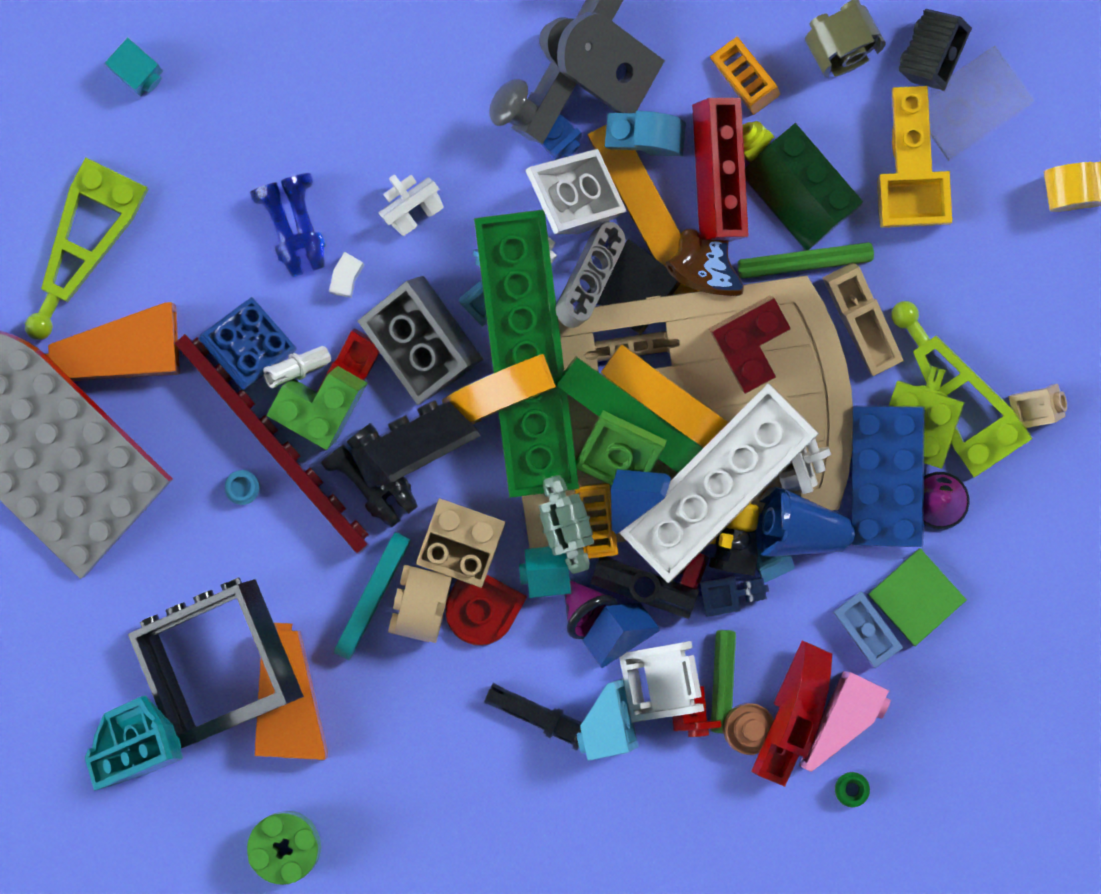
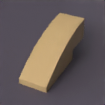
(863, 318)

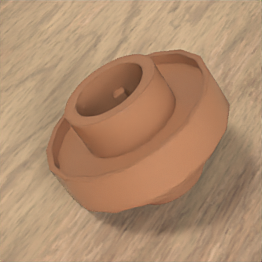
(747, 727)

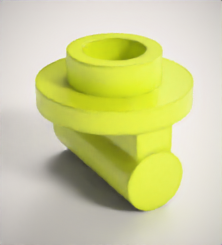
(755, 139)

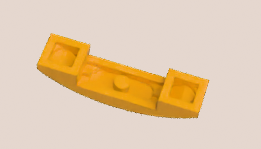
(502, 389)
(663, 396)

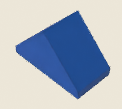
(634, 495)
(618, 631)

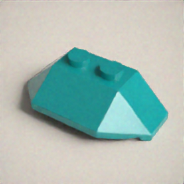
(131, 744)

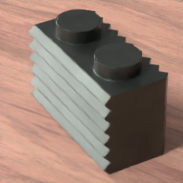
(934, 49)

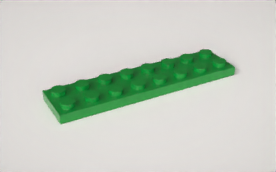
(520, 327)

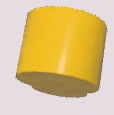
(1073, 186)

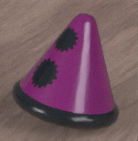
(944, 500)
(583, 608)

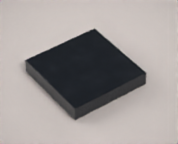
(635, 278)

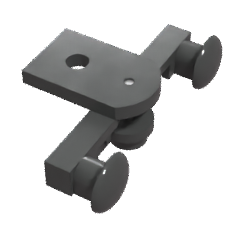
(584, 54)

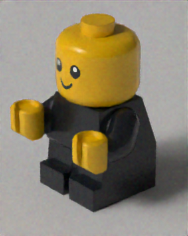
(738, 544)

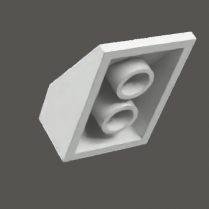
(576, 192)

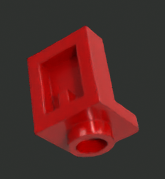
(695, 723)

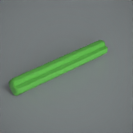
(805, 260)

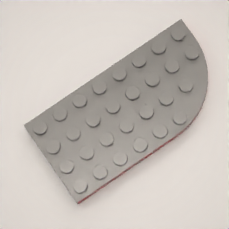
(66, 461)

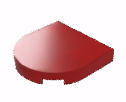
(482, 613)

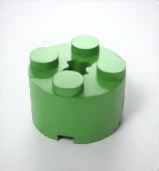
(265, 856)

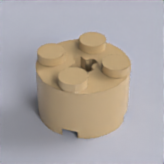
(420, 604)

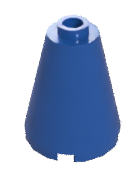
(799, 526)

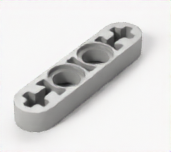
(591, 274)

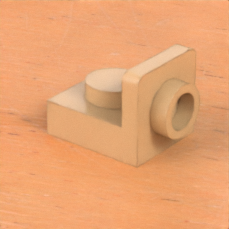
(1039, 406)

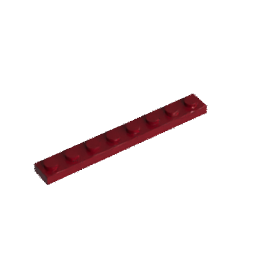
(284, 454)

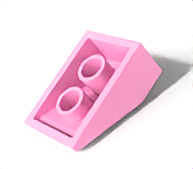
(849, 712)

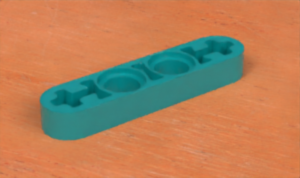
(372, 596)

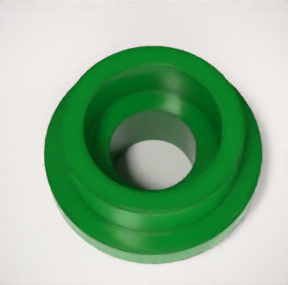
(863, 789)

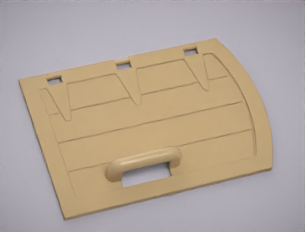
(805, 360)

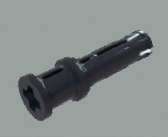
(551, 721)

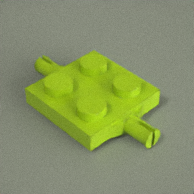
(940, 414)

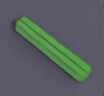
(723, 676)

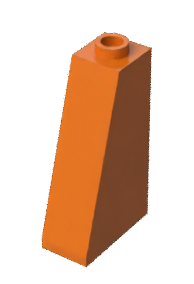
(122, 348)
(297, 726)

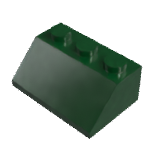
(801, 187)

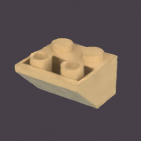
(460, 542)

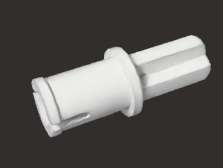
(296, 366)

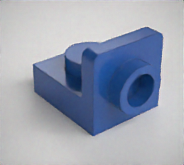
(562, 139)

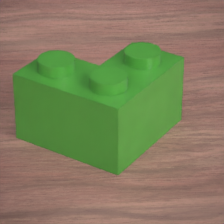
(318, 414)

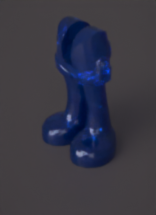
(290, 243)

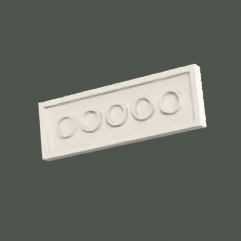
(720, 482)

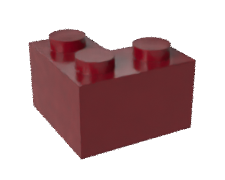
(741, 339)

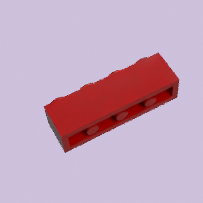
(720, 169)

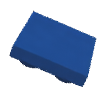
(247, 343)

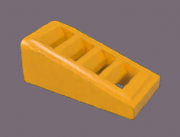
(762, 97)
(596, 490)

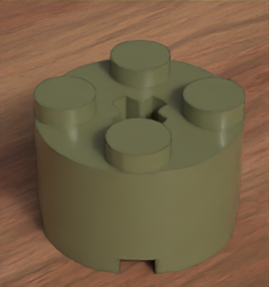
(844, 39)

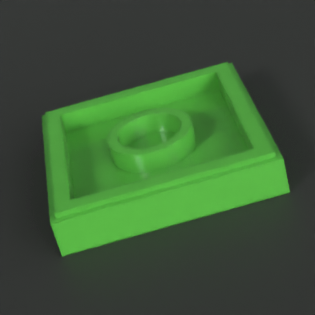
(618, 446)
(917, 597)

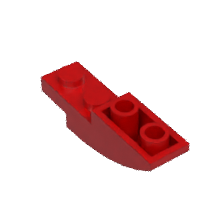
(799, 715)

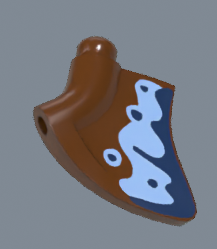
(704, 265)

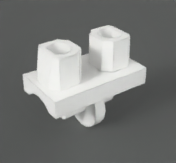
(398, 211)
(802, 475)

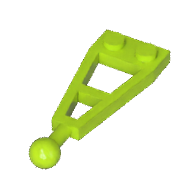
(108, 190)
(995, 440)

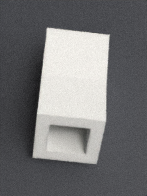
(345, 275)

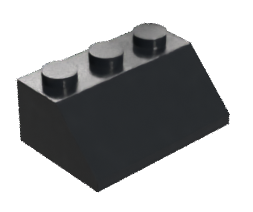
(412, 443)

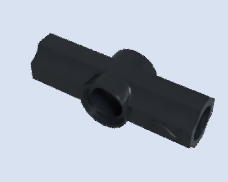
(666, 596)

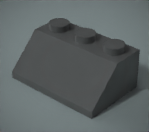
(420, 339)

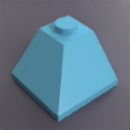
(608, 725)

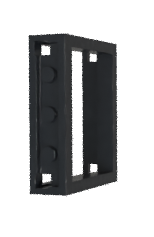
(164, 682)

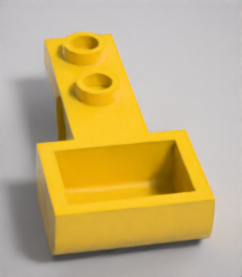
(914, 192)

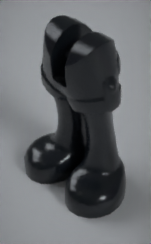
(376, 496)

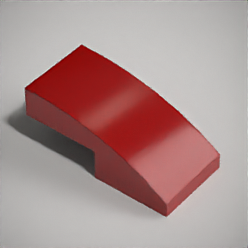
(356, 355)

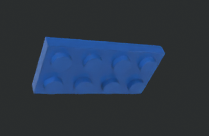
(888, 476)

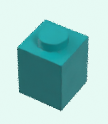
(135, 67)
(545, 573)

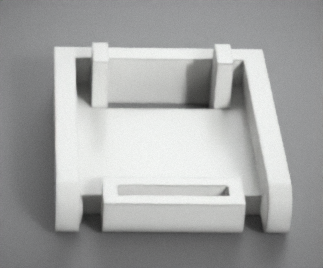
(670, 682)

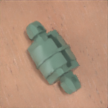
(566, 524)

